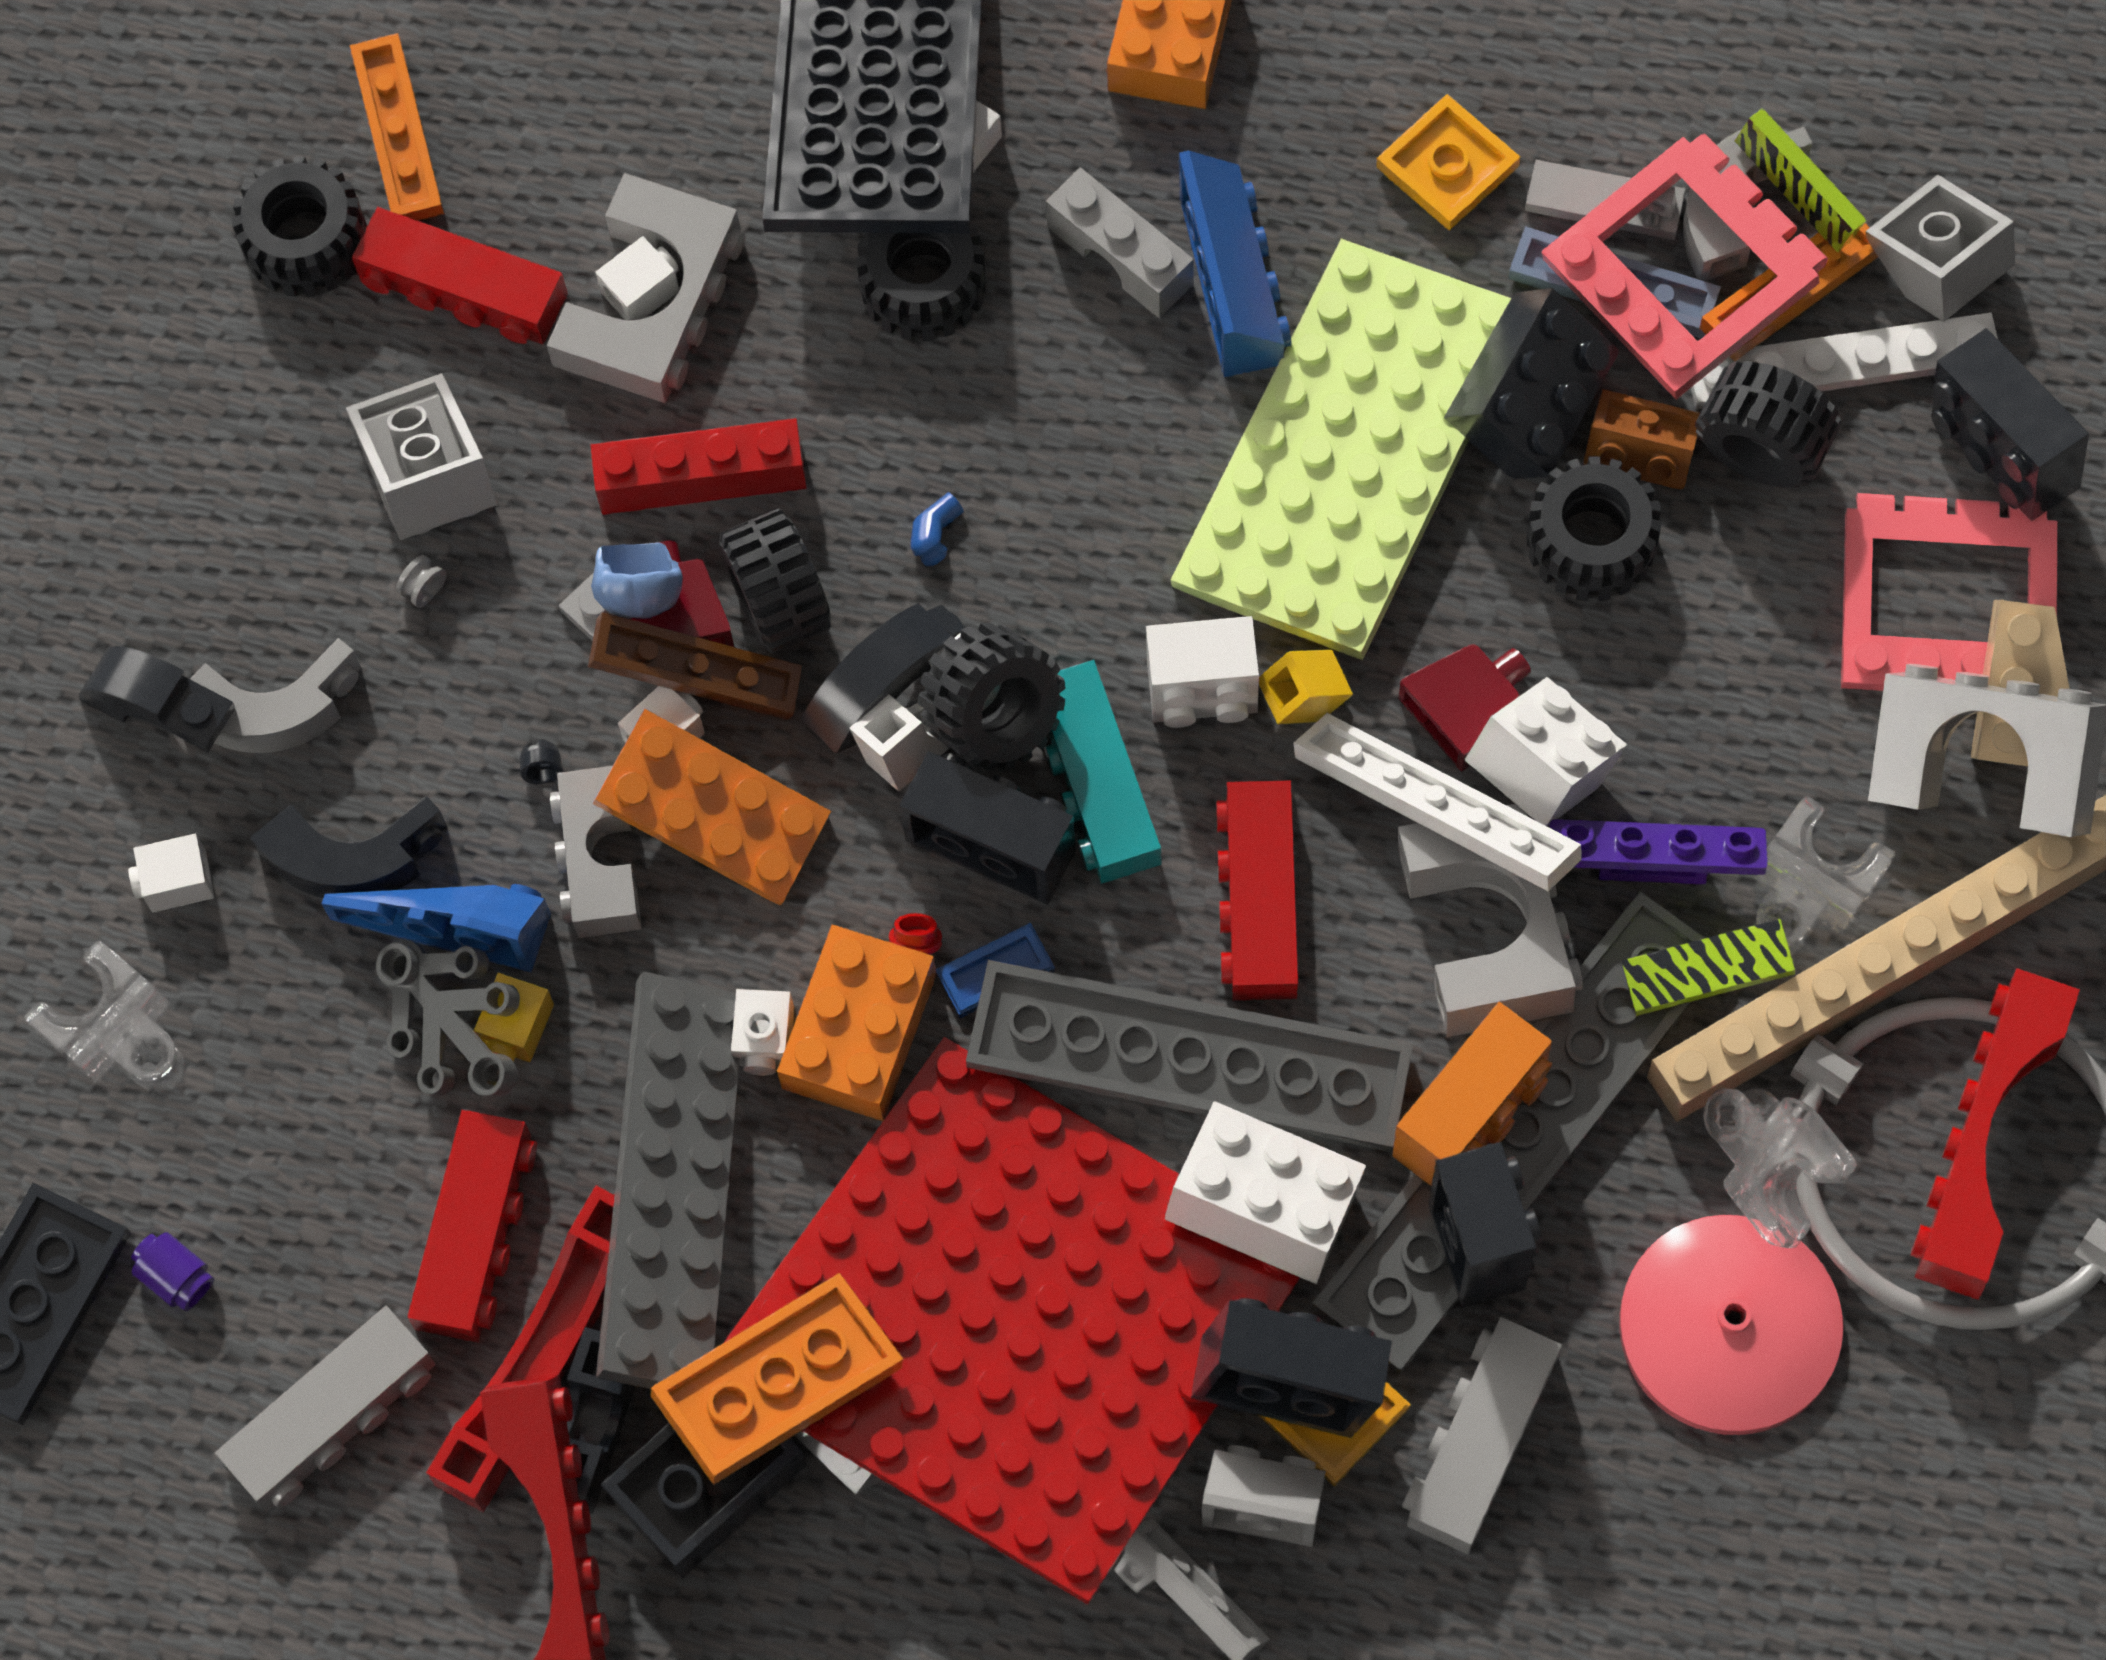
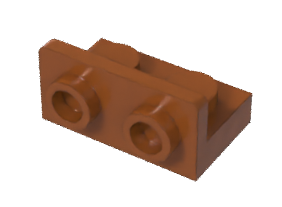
(1644, 436)

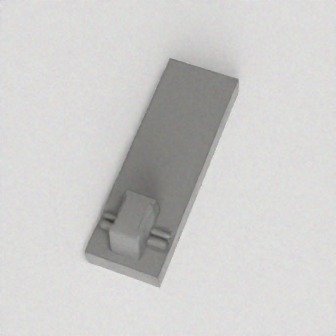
(1576, 191)
(1157, 1558)

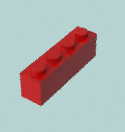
(459, 277)
(698, 466)
(1260, 890)
(471, 1226)

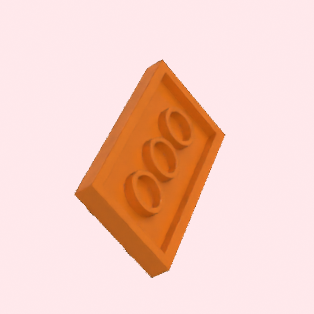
(712, 807)
(776, 1378)

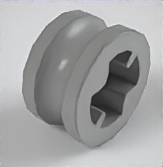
(421, 581)

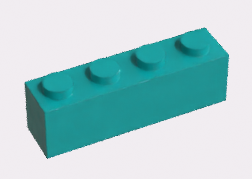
(1100, 780)

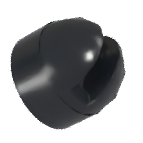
(540, 762)

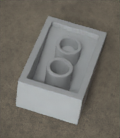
(422, 456)

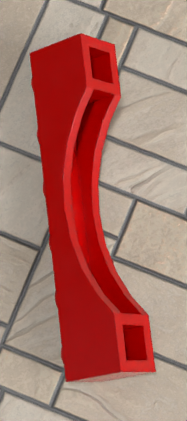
(1965, 1228)
(543, 1349)
(531, 1436)

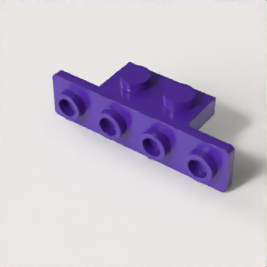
(1665, 850)

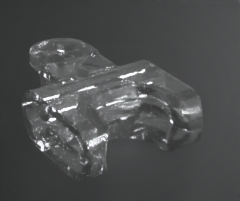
(1808, 887)
(117, 1030)
(1770, 1150)

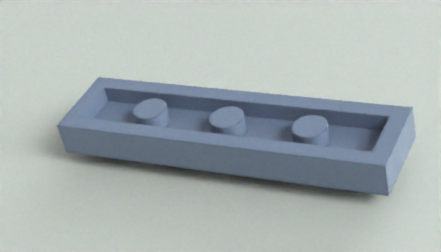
(1681, 295)

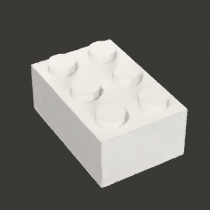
(1264, 1192)

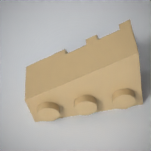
(2020, 647)

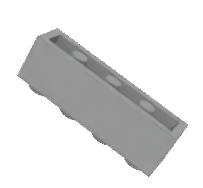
(327, 1409)
(1483, 1434)

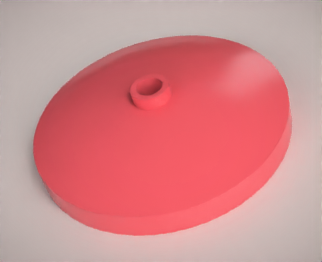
(1720, 1372)

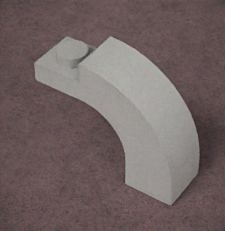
(1708, 240)
(288, 715)

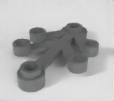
(442, 1016)

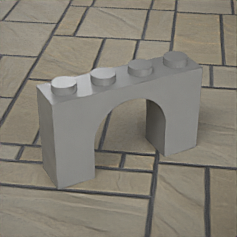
(651, 352)
(2058, 733)
(1528, 975)

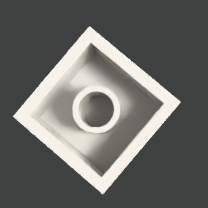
(1202, 671)
(1545, 751)

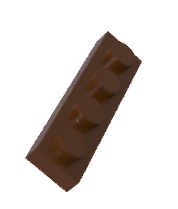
(695, 666)

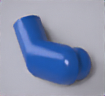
(928, 529)

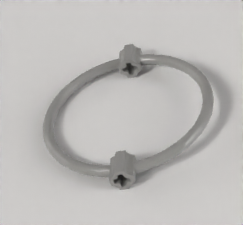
(1829, 1072)

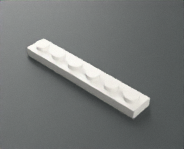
(1861, 356)
(1438, 801)

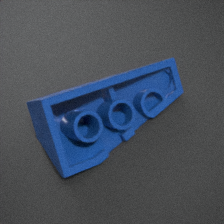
(487, 917)

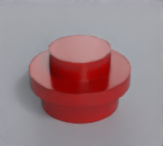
(916, 933)

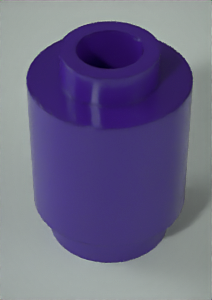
(171, 1271)

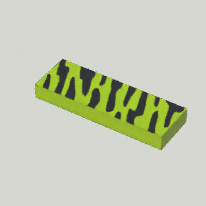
(1800, 180)
(1708, 967)

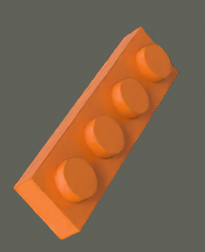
(396, 128)
(1835, 272)

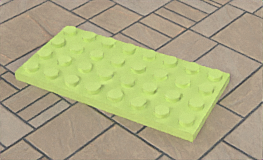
(1343, 452)

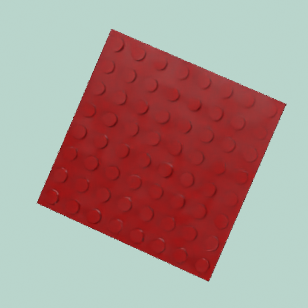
(1032, 1313)

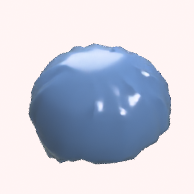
(636, 580)

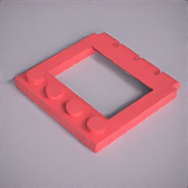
(1635, 312)
(1976, 522)

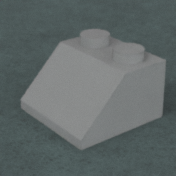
(1943, 246)
(1263, 1495)

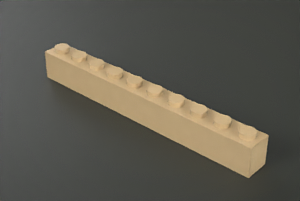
(1877, 966)

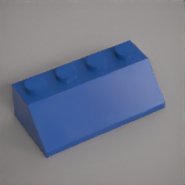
(1231, 264)

